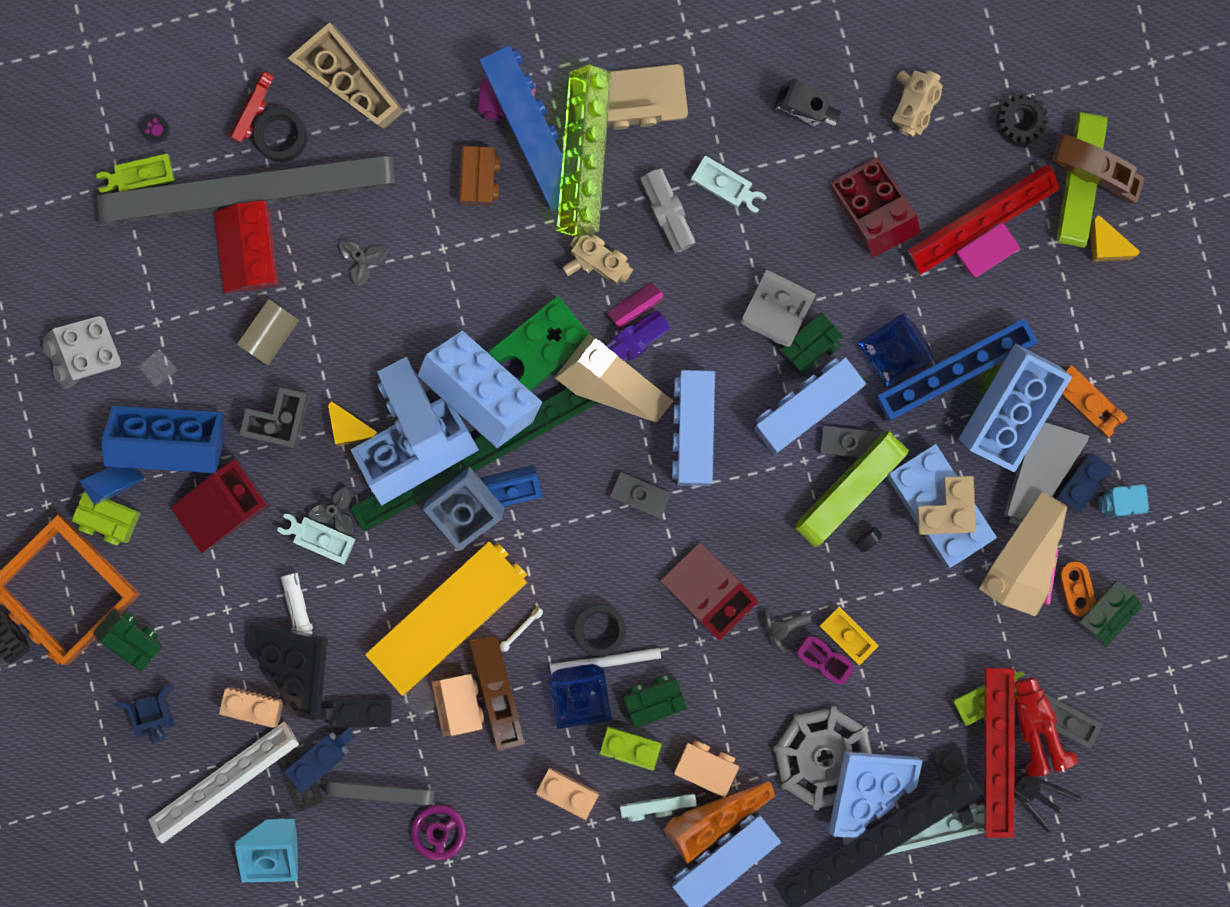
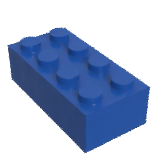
(163, 439)

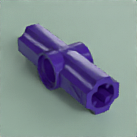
(637, 338)

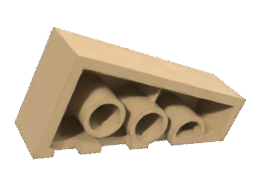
(341, 69)

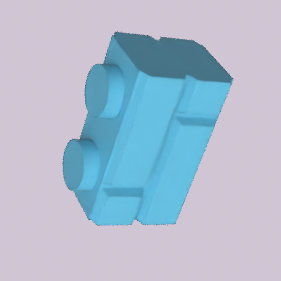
(1124, 501)

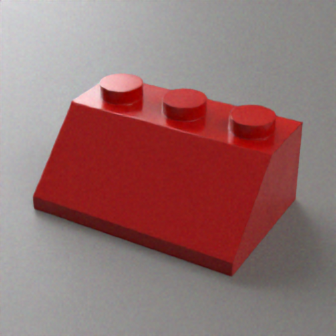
(246, 247)

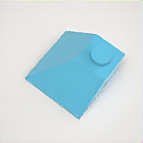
(269, 852)

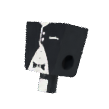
(795, 103)

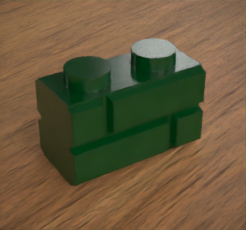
(812, 343)
(1110, 614)
(128, 639)
(654, 701)

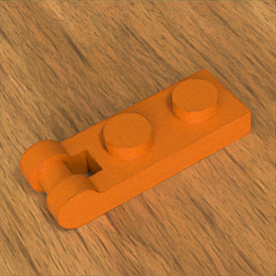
(1091, 403)

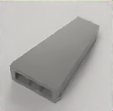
(1043, 468)

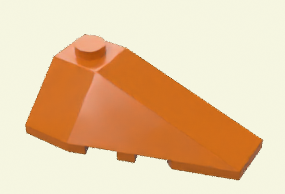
(705, 825)

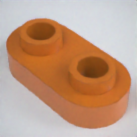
(1079, 588)

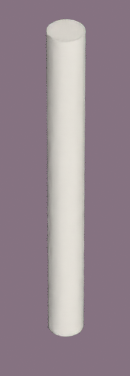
(612, 660)

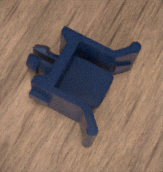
(150, 715)

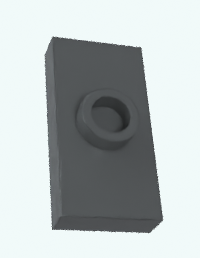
(846, 441)
(640, 495)

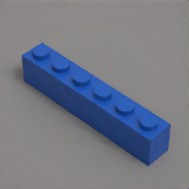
(526, 119)
(954, 370)

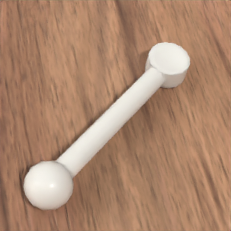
(504, 645)

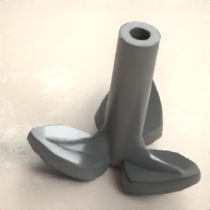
(352, 253)
(323, 513)
(779, 630)

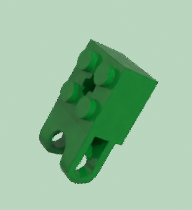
(534, 350)

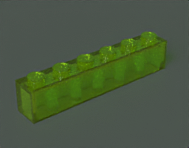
(584, 151)

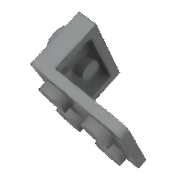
(777, 308)
(80, 350)

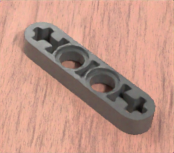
(380, 792)

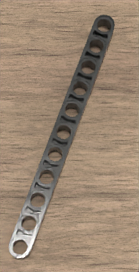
(225, 192)

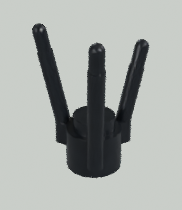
(1028, 788)

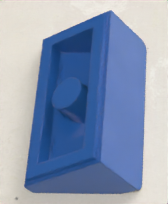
(110, 483)
(514, 485)

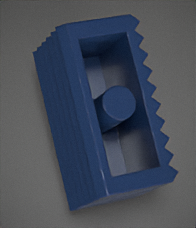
(1083, 483)

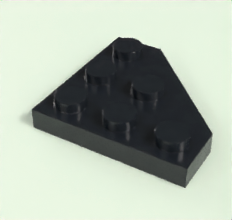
(292, 665)

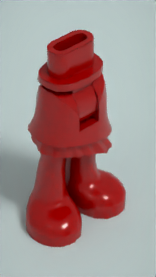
(1036, 717)

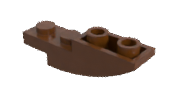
(1099, 166)
(497, 692)

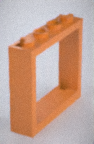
(21, 615)

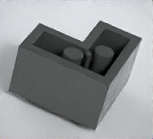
(281, 427)

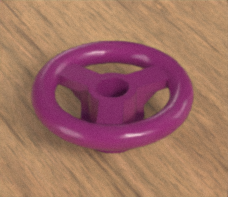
(419, 823)

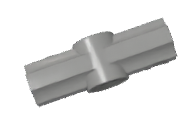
(668, 210)

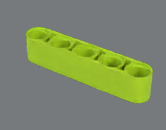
(1079, 194)
(851, 488)

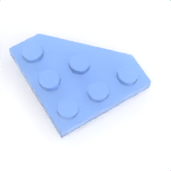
(869, 789)

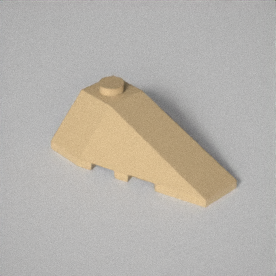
(607, 379)
(1026, 564)

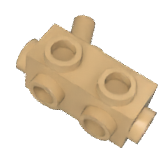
(918, 99)
(592, 255)

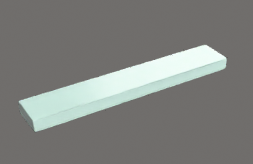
(942, 831)

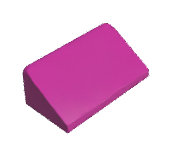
(987, 250)
(635, 305)

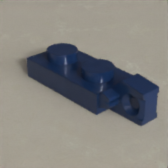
(318, 760)

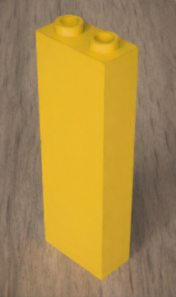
(447, 617)

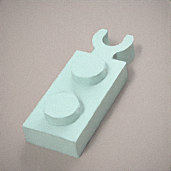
(726, 184)
(320, 538)
(661, 806)

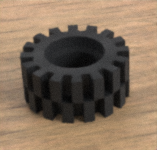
(1030, 105)
(12, 641)

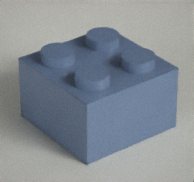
(464, 509)

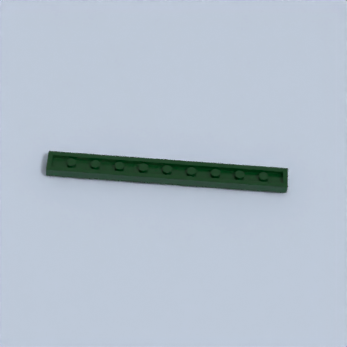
(549, 416)

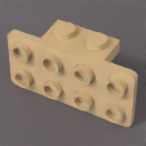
(646, 96)

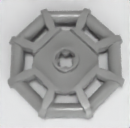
(811, 748)

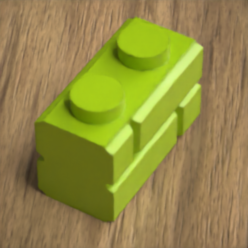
(107, 518)
(630, 748)

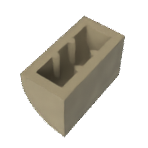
(268, 332)

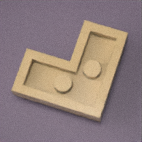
(955, 515)

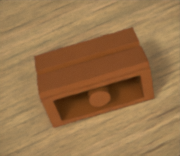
(478, 176)

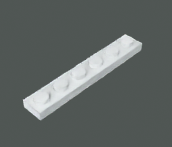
(223, 782)

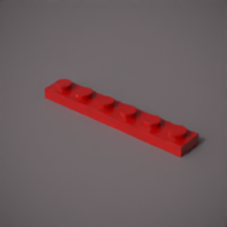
(983, 218)
(999, 753)

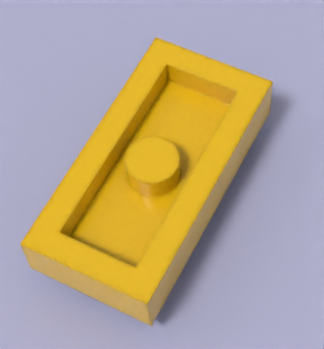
(848, 636)

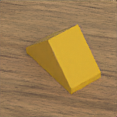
(1108, 243)
(348, 428)

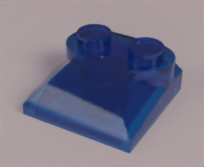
(896, 350)
(579, 696)

